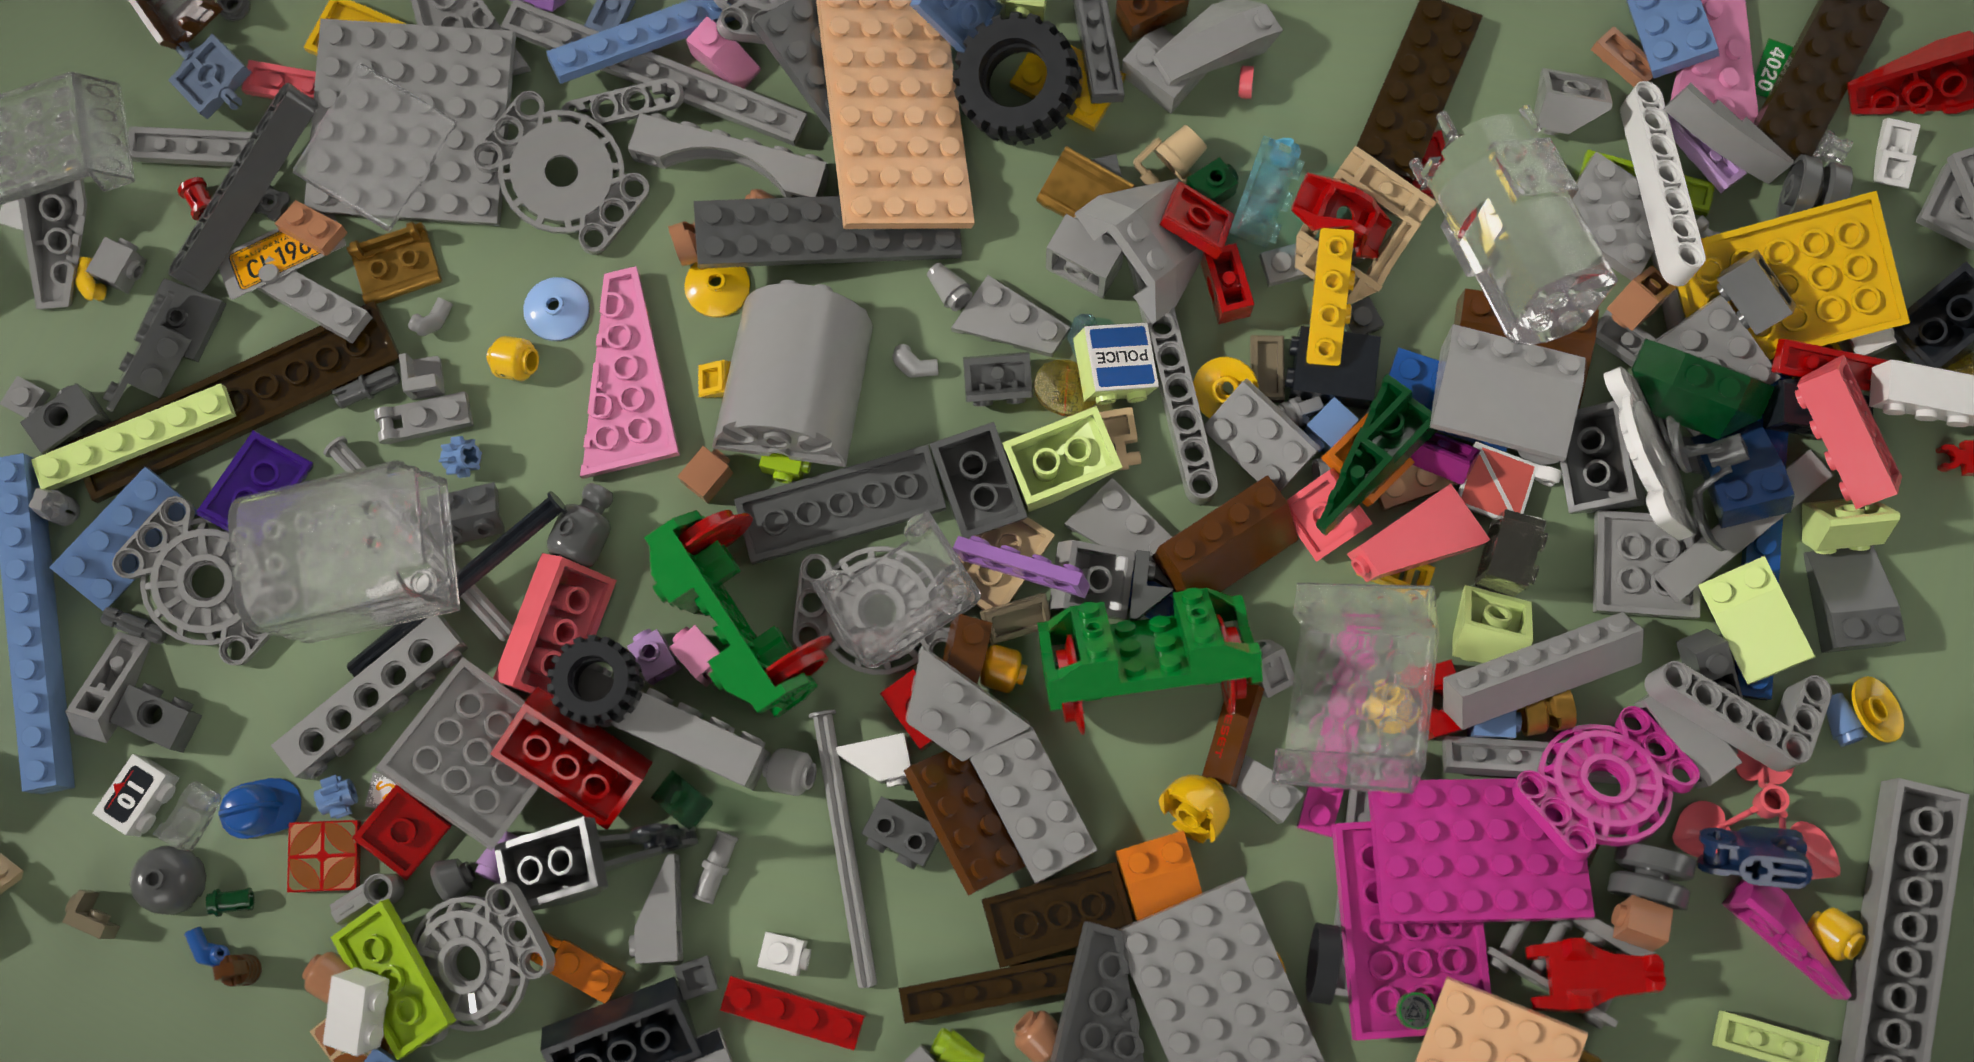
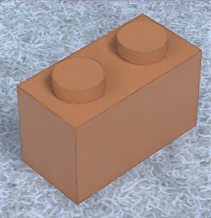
(1640, 298)

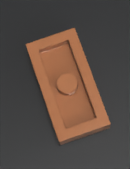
(1623, 57)
(311, 228)

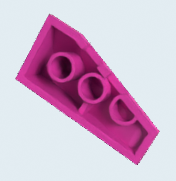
(1779, 923)

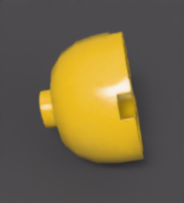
(1197, 806)

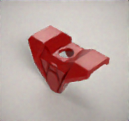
(1318, 207)

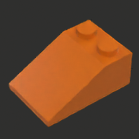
(1158, 874)

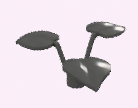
(1720, 453)

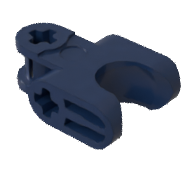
(1757, 854)

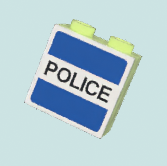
(1115, 363)

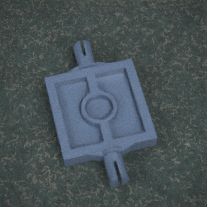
(209, 76)

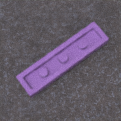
(1011, 562)

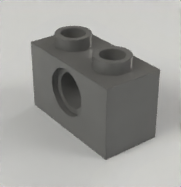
(83, 417)
(137, 711)

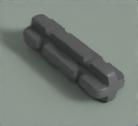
(133, 625)

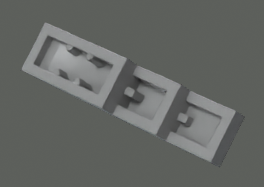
(1728, 135)

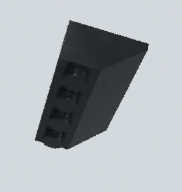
(637, 1027)

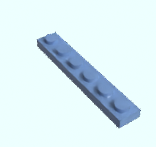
(631, 39)

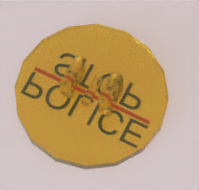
(1060, 389)

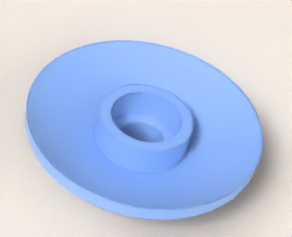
(563, 321)

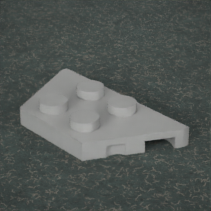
(957, 710)

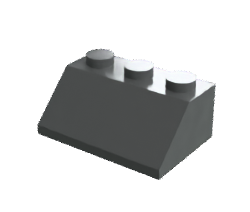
(1598, 465)

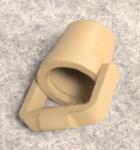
(1176, 153)

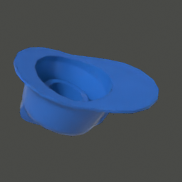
(260, 808)

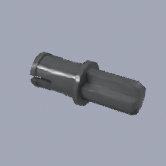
(366, 386)

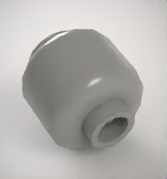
(789, 771)

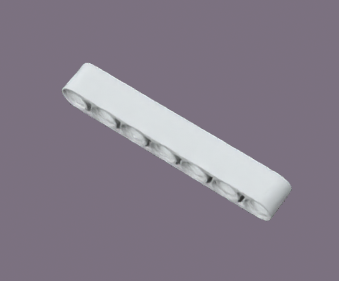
(1662, 184)

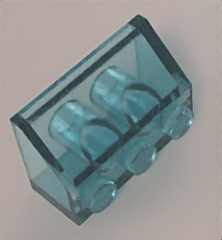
(1266, 193)

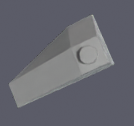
(1218, 38)
(53, 241)

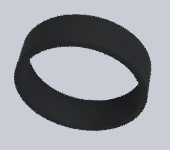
(1323, 963)

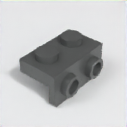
(997, 378)
(475, 513)

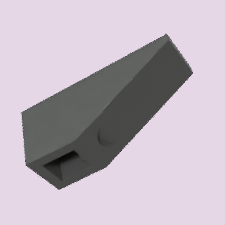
(1710, 657)

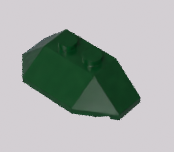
(1698, 391)

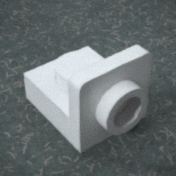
(784, 954)

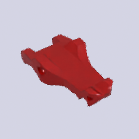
(1588, 976)

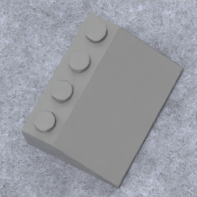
(1507, 392)

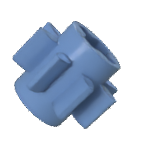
(460, 457)
(335, 796)

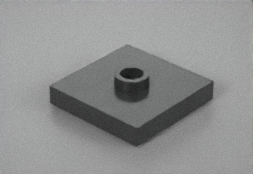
(190, 315)

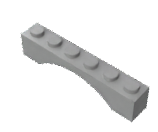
(667, 143)

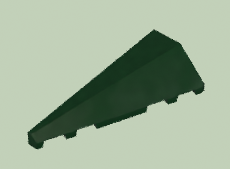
(1389, 436)

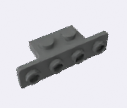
(154, 358)

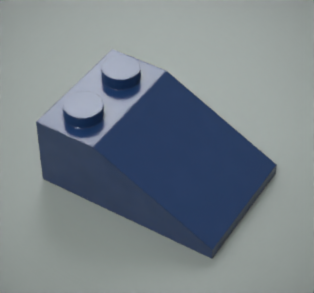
(1755, 487)

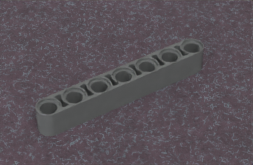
(243, 187)

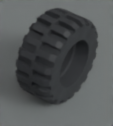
(995, 44)

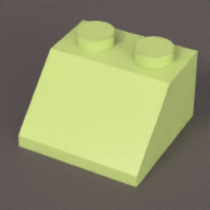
(1840, 525)
(1490, 625)

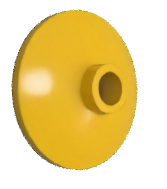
(720, 299)
(1212, 376)
(1877, 709)

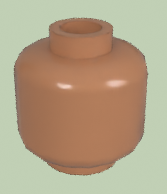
(319, 974)
(1036, 1035)

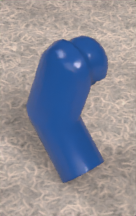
(204, 952)

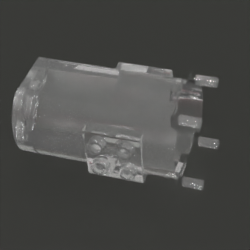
(1517, 225)

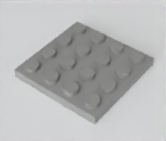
(448, 760)

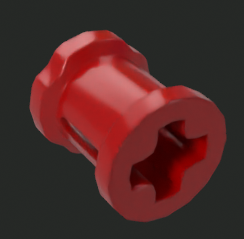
(196, 195)

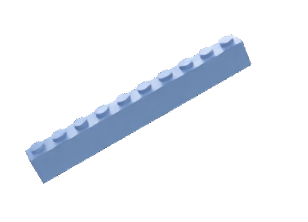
(33, 634)

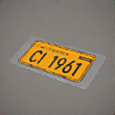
(243, 263)

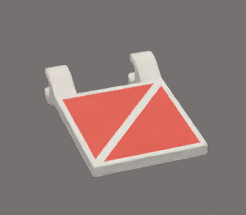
(1503, 482)

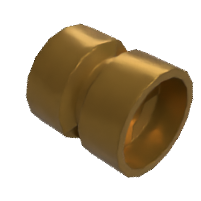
(1553, 712)

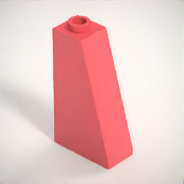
(1424, 535)

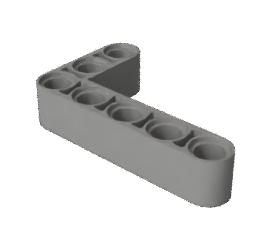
(1773, 741)

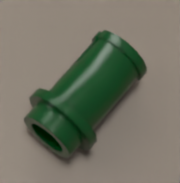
(229, 901)

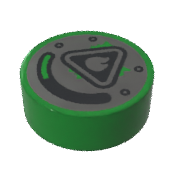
(1414, 1010)

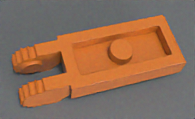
(582, 969)

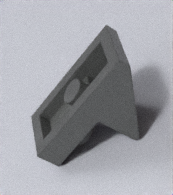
(1145, 597)

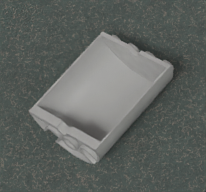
(795, 374)

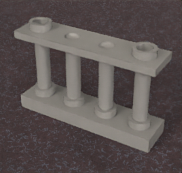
(1595, 932)

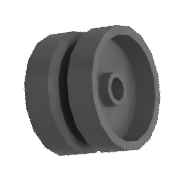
(1813, 185)
(1652, 875)

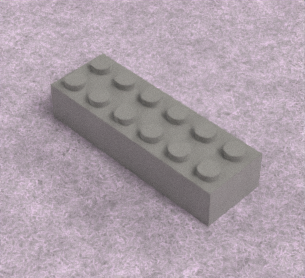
(683, 731)

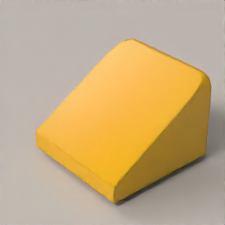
(713, 378)

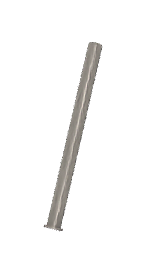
(473, 597)
(844, 848)

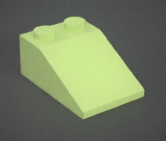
(1061, 458)
(1756, 620)

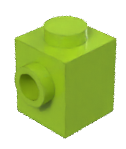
(784, 469)

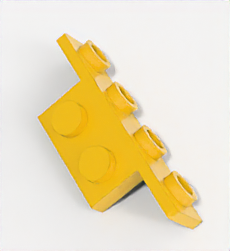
(1330, 296)

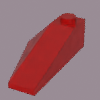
(1922, 81)

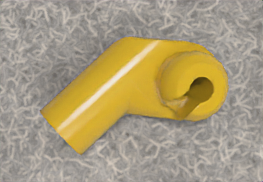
(87, 284)

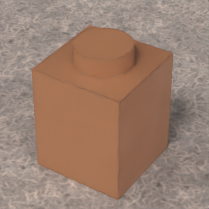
(706, 473)
(1642, 923)

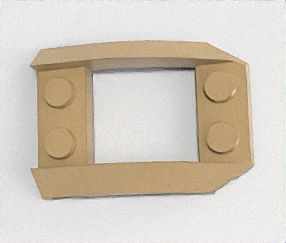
(1389, 192)

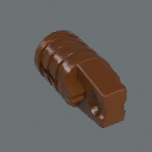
(238, 970)

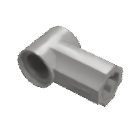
(366, 896)

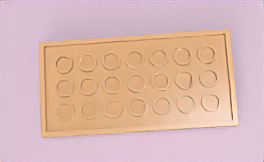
(893, 118)

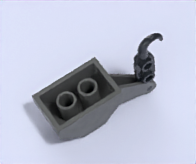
(568, 863)

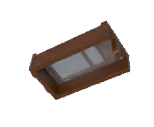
(176, 19)

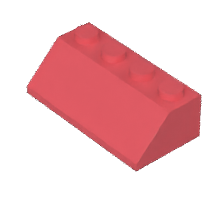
(1849, 433)
(558, 607)

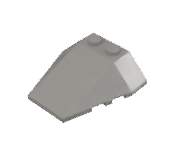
(1156, 254)

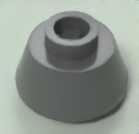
(452, 878)

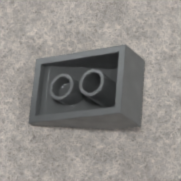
(978, 480)
(1852, 601)

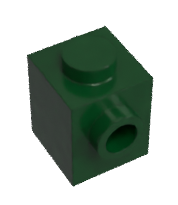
(1215, 181)

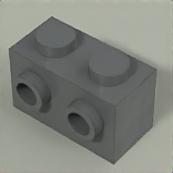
(1755, 293)
(901, 832)

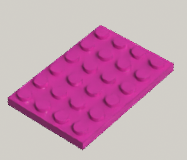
(1472, 857)
(1394, 958)

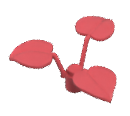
(1767, 804)

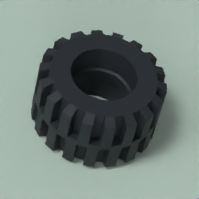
(571, 665)

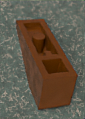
(967, 645)

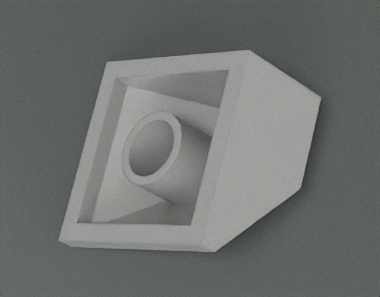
(1569, 100)

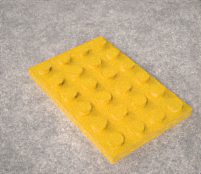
(1827, 259)

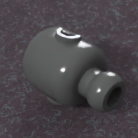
(583, 529)

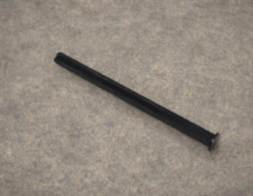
(469, 574)

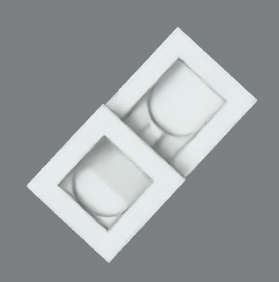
(1895, 153)

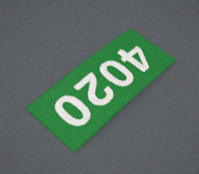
(1770, 66)

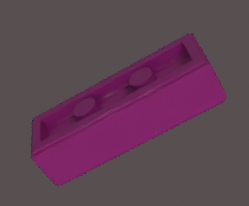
(1446, 458)

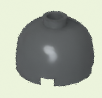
(167, 880)

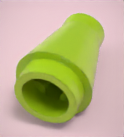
(952, 1047)

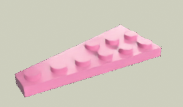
(1732, 73)
(627, 396)

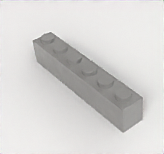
(1542, 670)

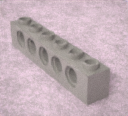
(296, 745)

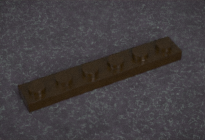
(986, 989)

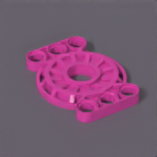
(1616, 750)

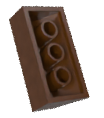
(1229, 540)

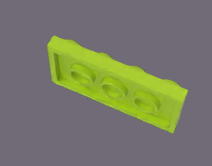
(383, 947)

